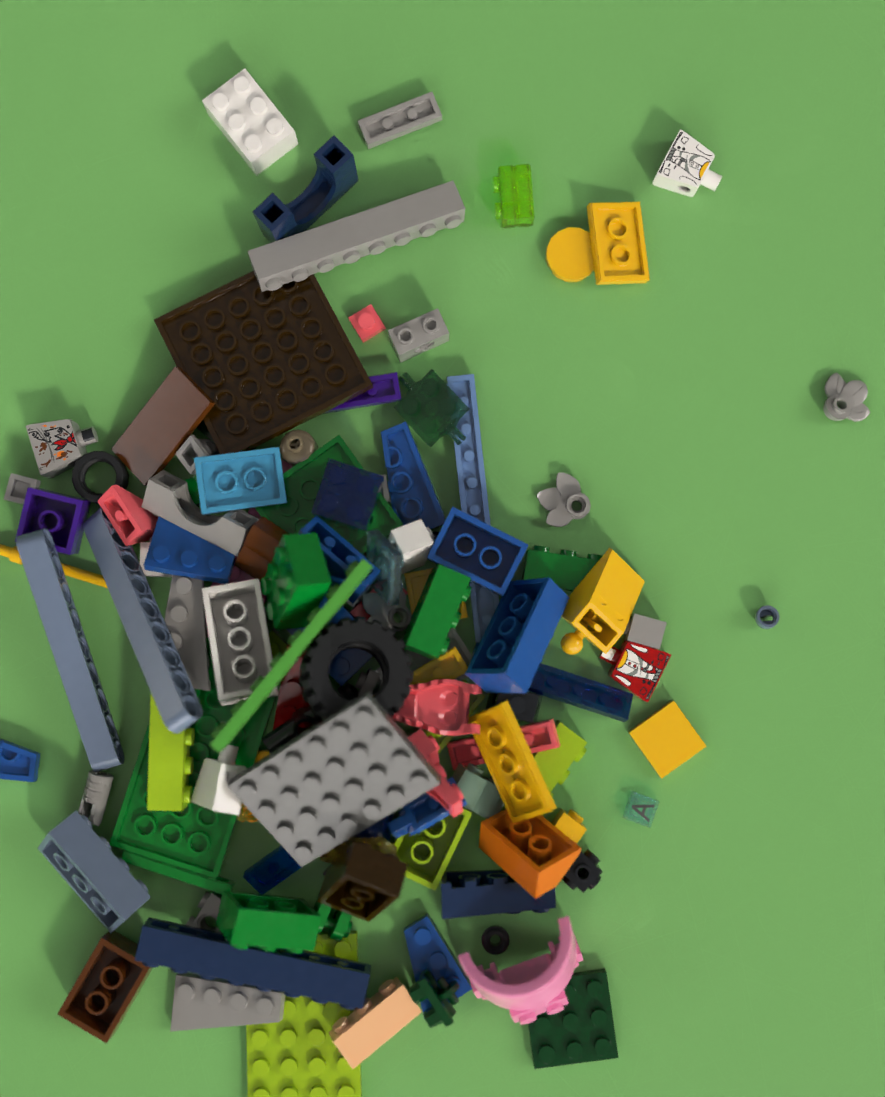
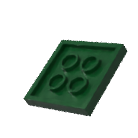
(579, 1031)

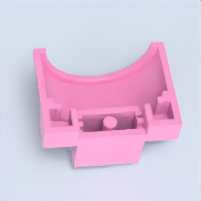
(531, 985)

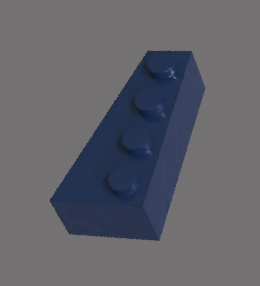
(487, 894)

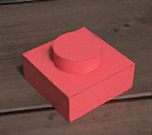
(366, 323)

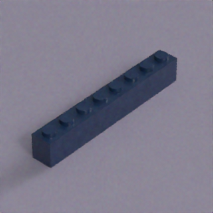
(212, 957)

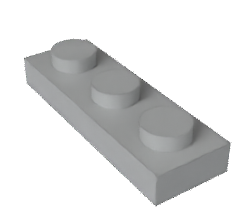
(400, 120)

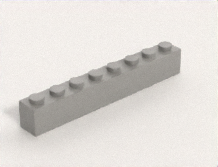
(357, 236)

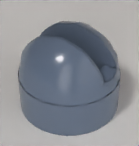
(764, 612)

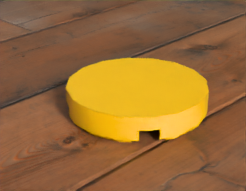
(570, 254)

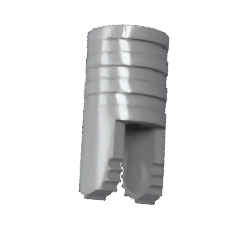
(95, 796)

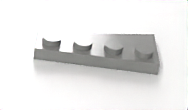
(188, 628)
(216, 1004)

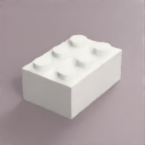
(250, 121)

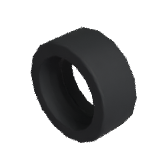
(87, 460)

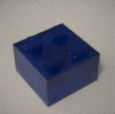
(348, 495)

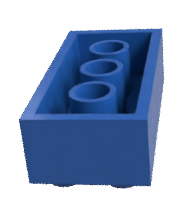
(517, 636)

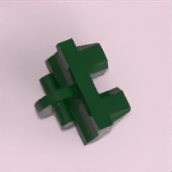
(441, 996)

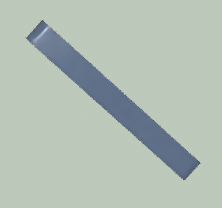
(143, 625)
(70, 649)

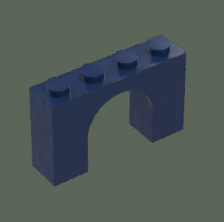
(333, 178)

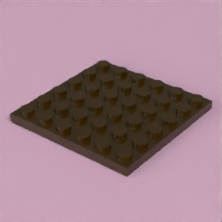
(263, 358)

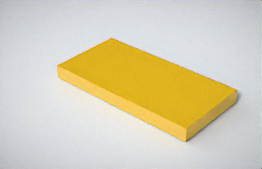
(511, 763)

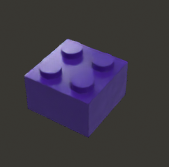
(59, 514)

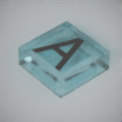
(641, 809)

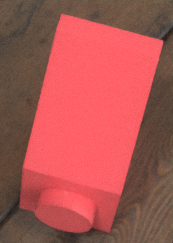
(127, 515)

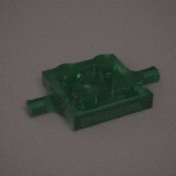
(431, 408)

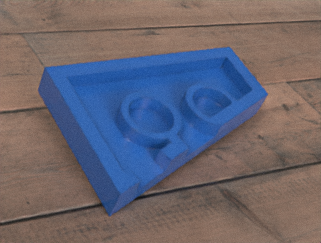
(187, 555)
(430, 951)

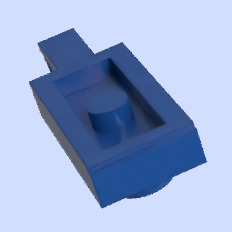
(419, 815)

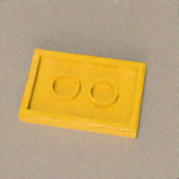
(617, 243)

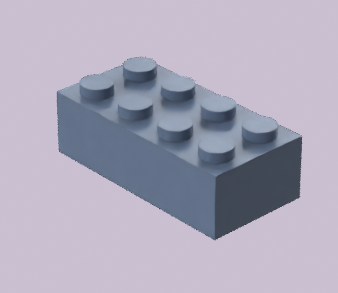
(94, 871)

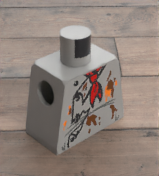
(59, 445)

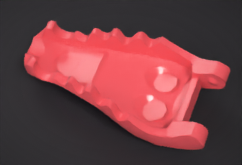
(439, 707)

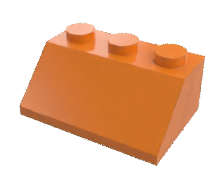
(528, 850)

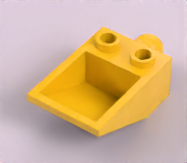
(602, 602)

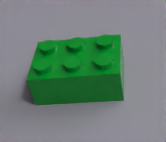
(295, 580)
(436, 612)
(267, 922)

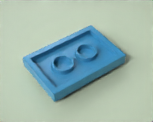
(240, 480)

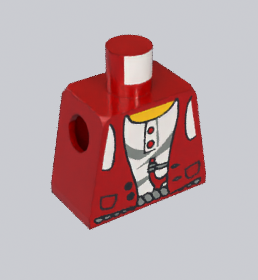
(636, 667)

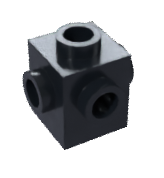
(586, 878)

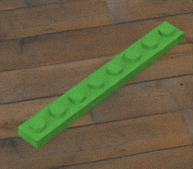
(283, 663)

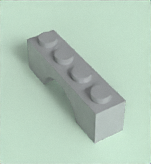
(170, 499)

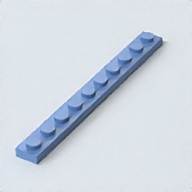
(473, 489)

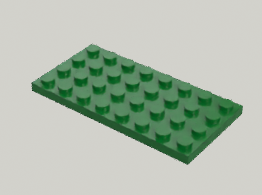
(196, 836)

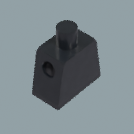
(524, 705)

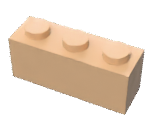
(375, 1023)

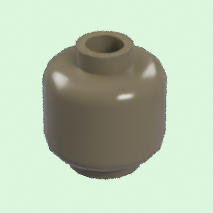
(297, 446)

